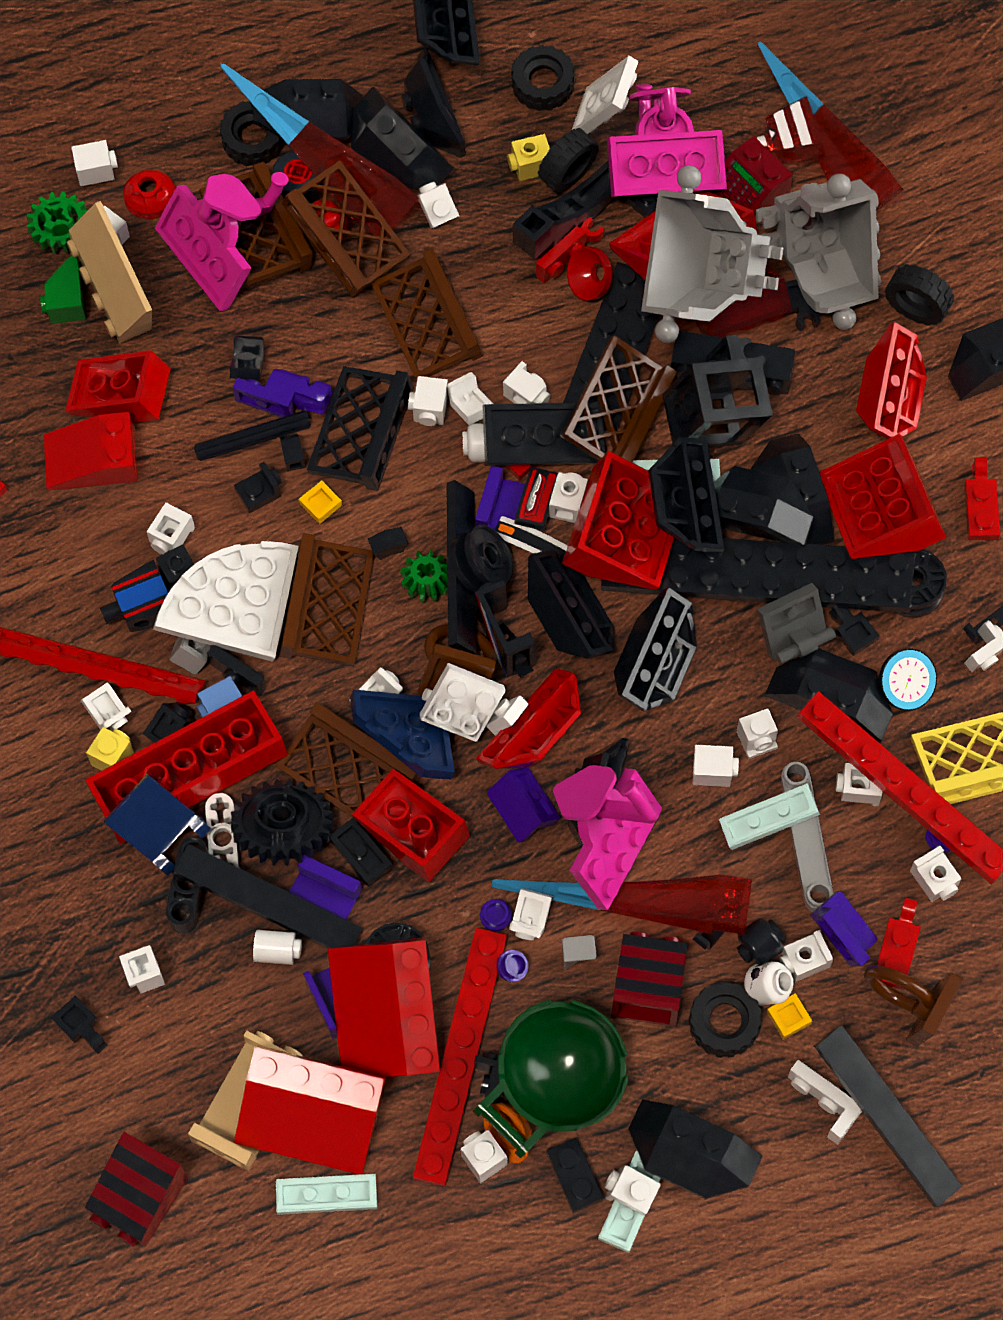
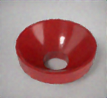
(148, 204)
(582, 273)

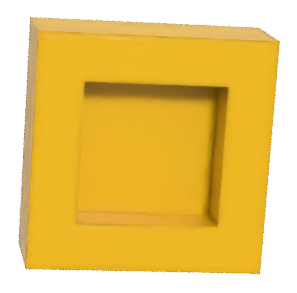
(320, 502)
(789, 1016)

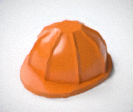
(517, 1121)

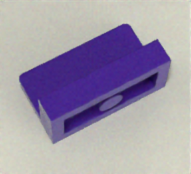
(498, 499)
(522, 803)
(326, 887)
(845, 929)
(321, 991)

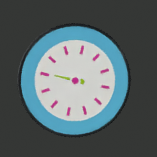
(907, 679)

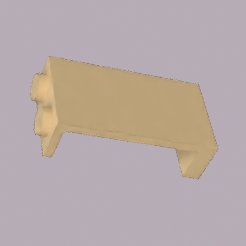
(220, 1122)

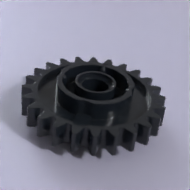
(281, 822)

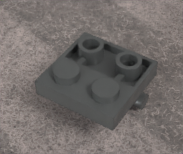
(794, 624)

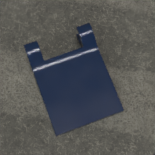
(153, 820)

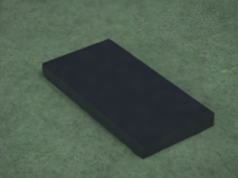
(533, 434)

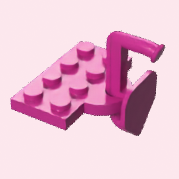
(663, 146)
(207, 231)
(609, 824)

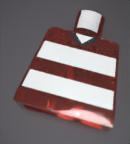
(793, 133)

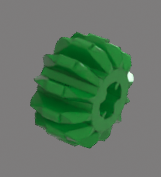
(425, 566)

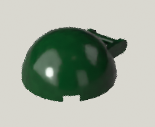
(558, 1071)

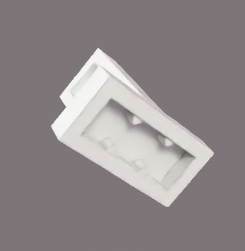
(829, 1097)

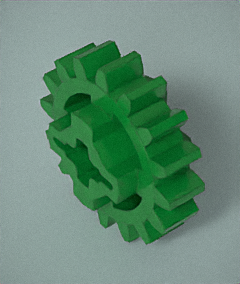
(57, 219)

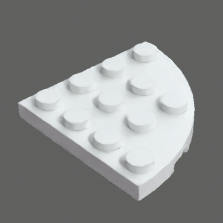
(233, 599)

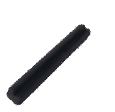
(252, 435)

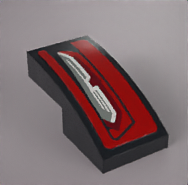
(535, 499)

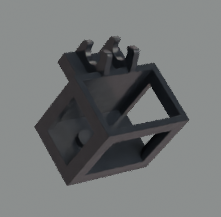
(691, 396)

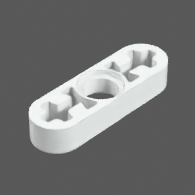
(212, 818)

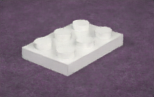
(606, 96)

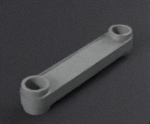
(808, 844)

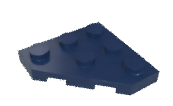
(397, 726)

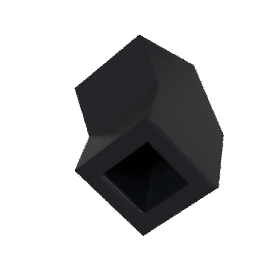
(292, 452)
(388, 542)

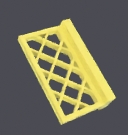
(966, 784)

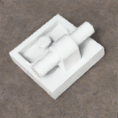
(461, 702)

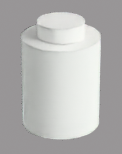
(276, 947)

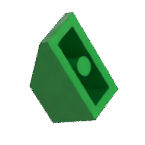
(64, 294)

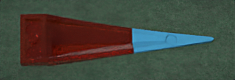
(842, 148)
(322, 151)
(687, 903)

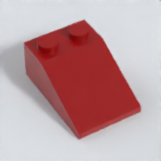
(118, 385)
(91, 453)
(412, 824)

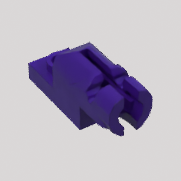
(284, 393)

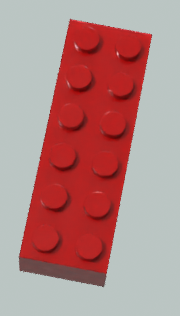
(197, 757)

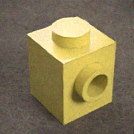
(527, 156)
(109, 748)

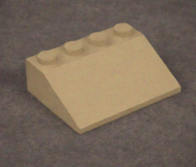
(110, 275)

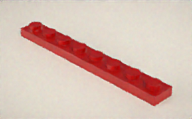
(100, 666)
(903, 786)
(458, 1058)

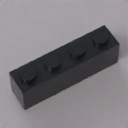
(695, 347)

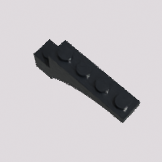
(546, 225)

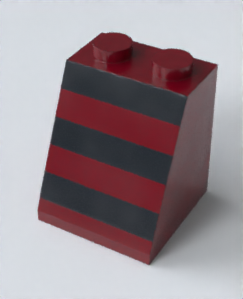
(649, 979)
(135, 1191)

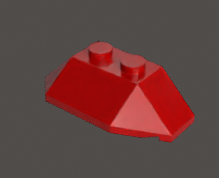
(893, 384)
(538, 727)

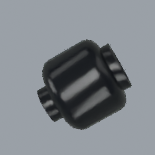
(760, 942)

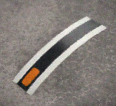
(528, 538)

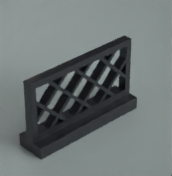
(384, 434)

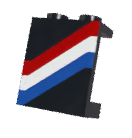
(492, 600)

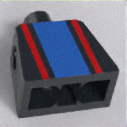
(137, 598)

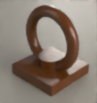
(441, 655)
(929, 1006)

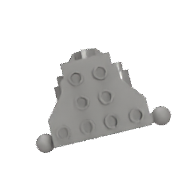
(829, 243)
(701, 257)

